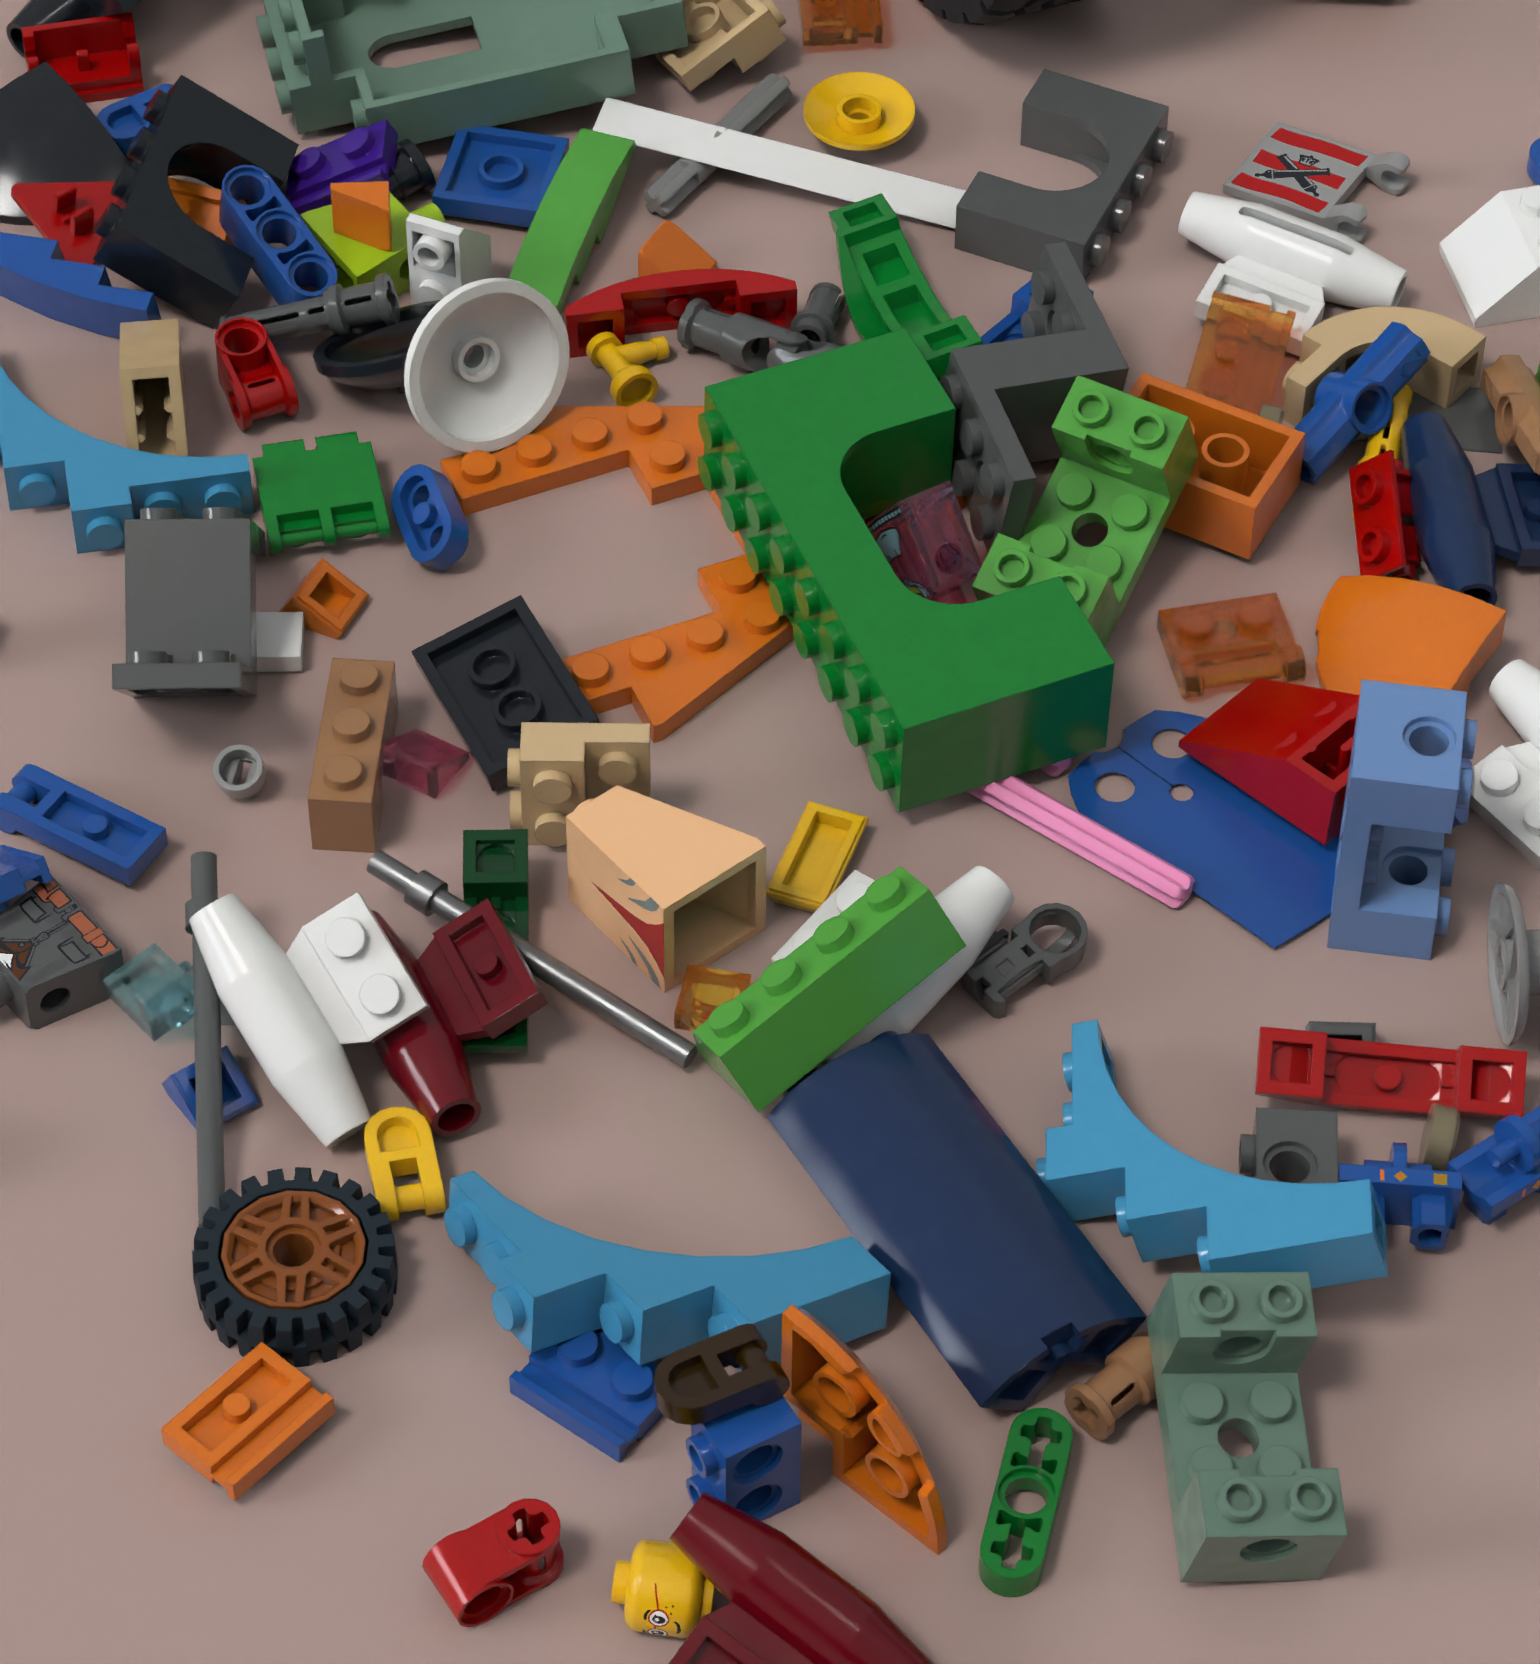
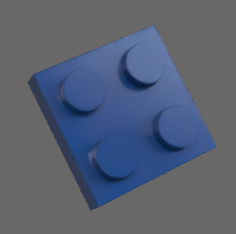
(498, 174)

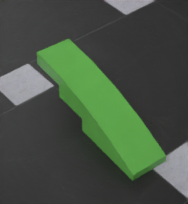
(573, 214)

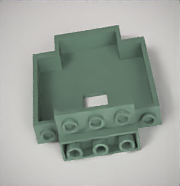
(528, 65)

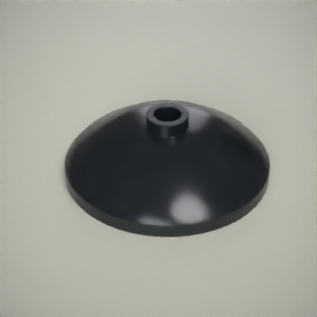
(373, 353)

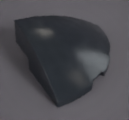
(50, 138)

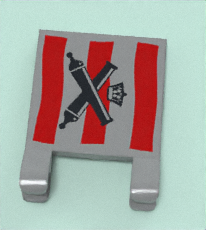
(1314, 178)

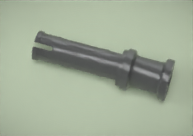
(337, 310)

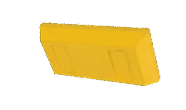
(816, 857)

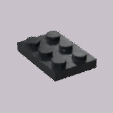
(495, 678)

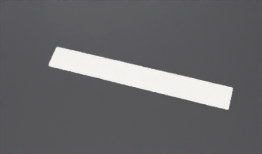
(778, 161)

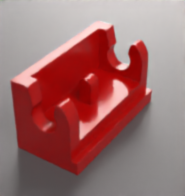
(90, 54)

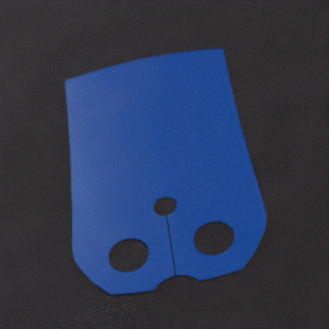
(1231, 844)

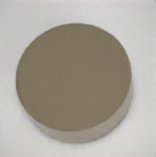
(1439, 1136)

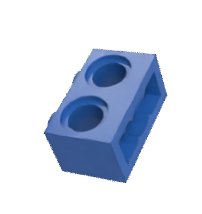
(748, 1459)

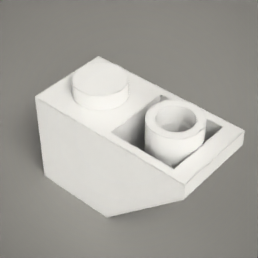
(444, 257)

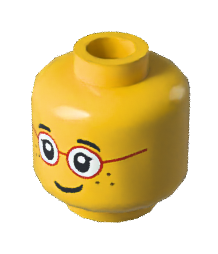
(661, 1590)

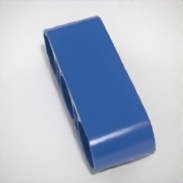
(273, 221)

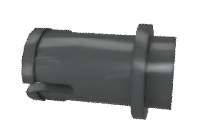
(820, 313)

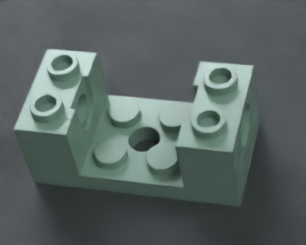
(1231, 1361)

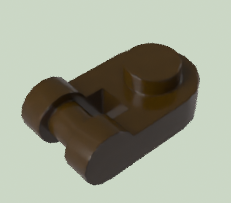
(696, 1387)

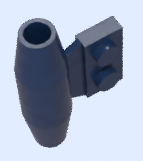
(1464, 515)

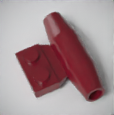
(474, 991)
(780, 1599)

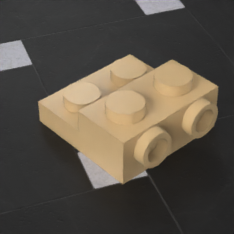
(724, 33)
(570, 764)

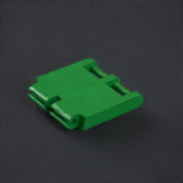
(319, 491)

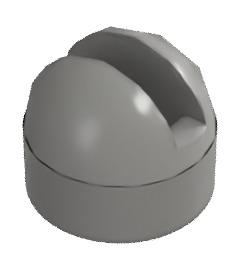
(229, 769)

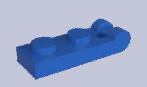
(80, 824)

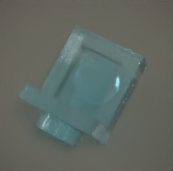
(153, 991)

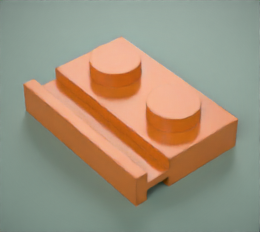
(248, 1421)

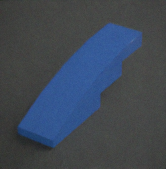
(68, 291)

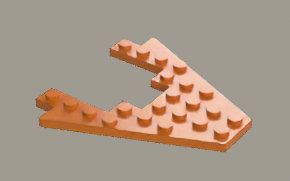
(677, 667)

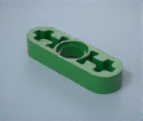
(1036, 1527)

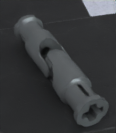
(743, 338)

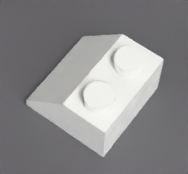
(1498, 258)

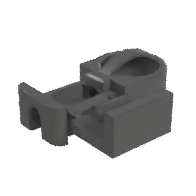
(1013, 964)

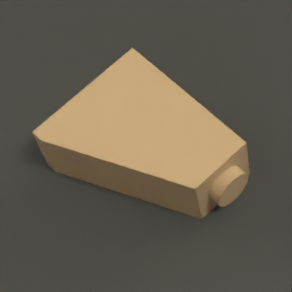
(153, 387)

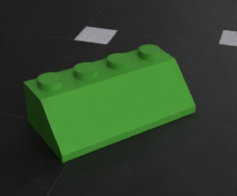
(828, 988)

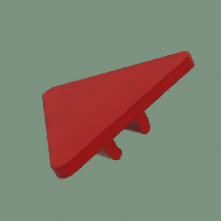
(66, 213)

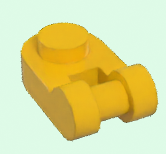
(399, 1145)

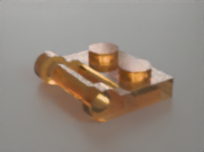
(1229, 644)

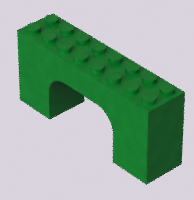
(922, 684)

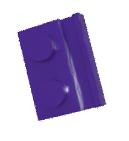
(359, 156)

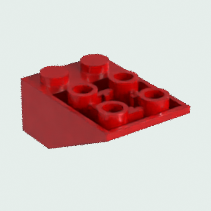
(1283, 749)

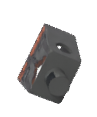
(52, 956)

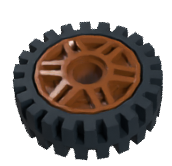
(340, 1257)

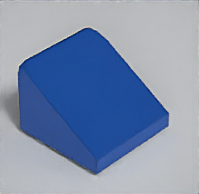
(236, 1090)

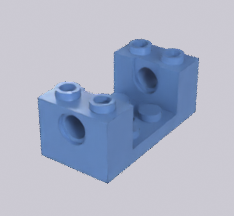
(1395, 818)

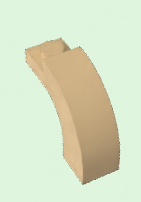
(1342, 339)

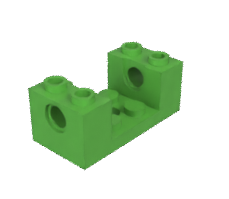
(1116, 468)

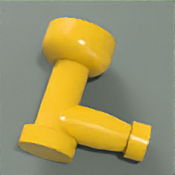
(623, 363)

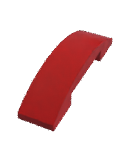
(660, 299)
(1389, 1076)

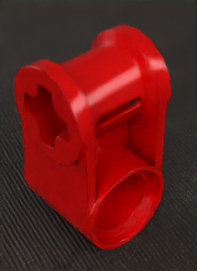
(252, 373)
(494, 1564)

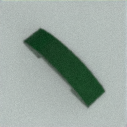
(499, 870)

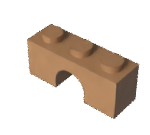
(348, 760)

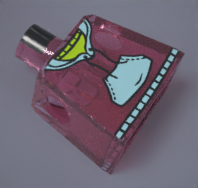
(929, 544)

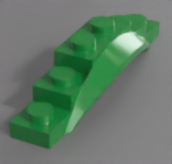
(887, 286)

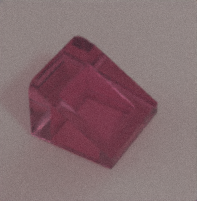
(422, 761)

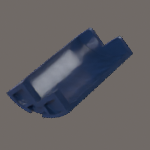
(955, 1218)

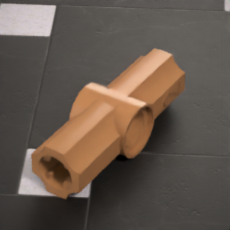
(1516, 402)

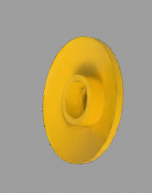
(859, 111)

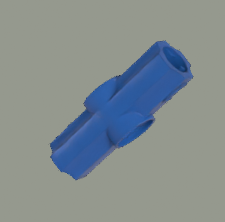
(1359, 398)

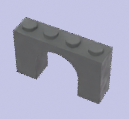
(1085, 123)

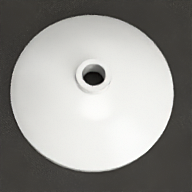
(506, 380)

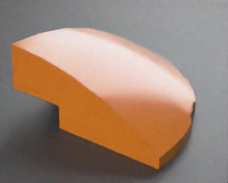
(1403, 634)
(869, 1435)

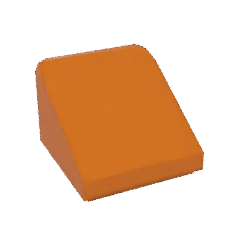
(363, 212)
(671, 250)
(326, 600)

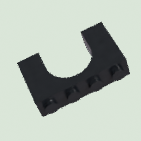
(148, 232)

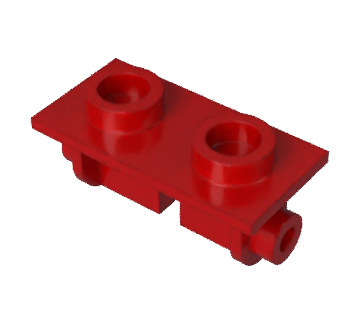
(1379, 502)

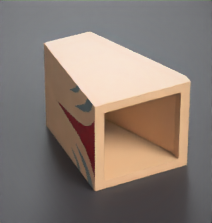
(664, 882)

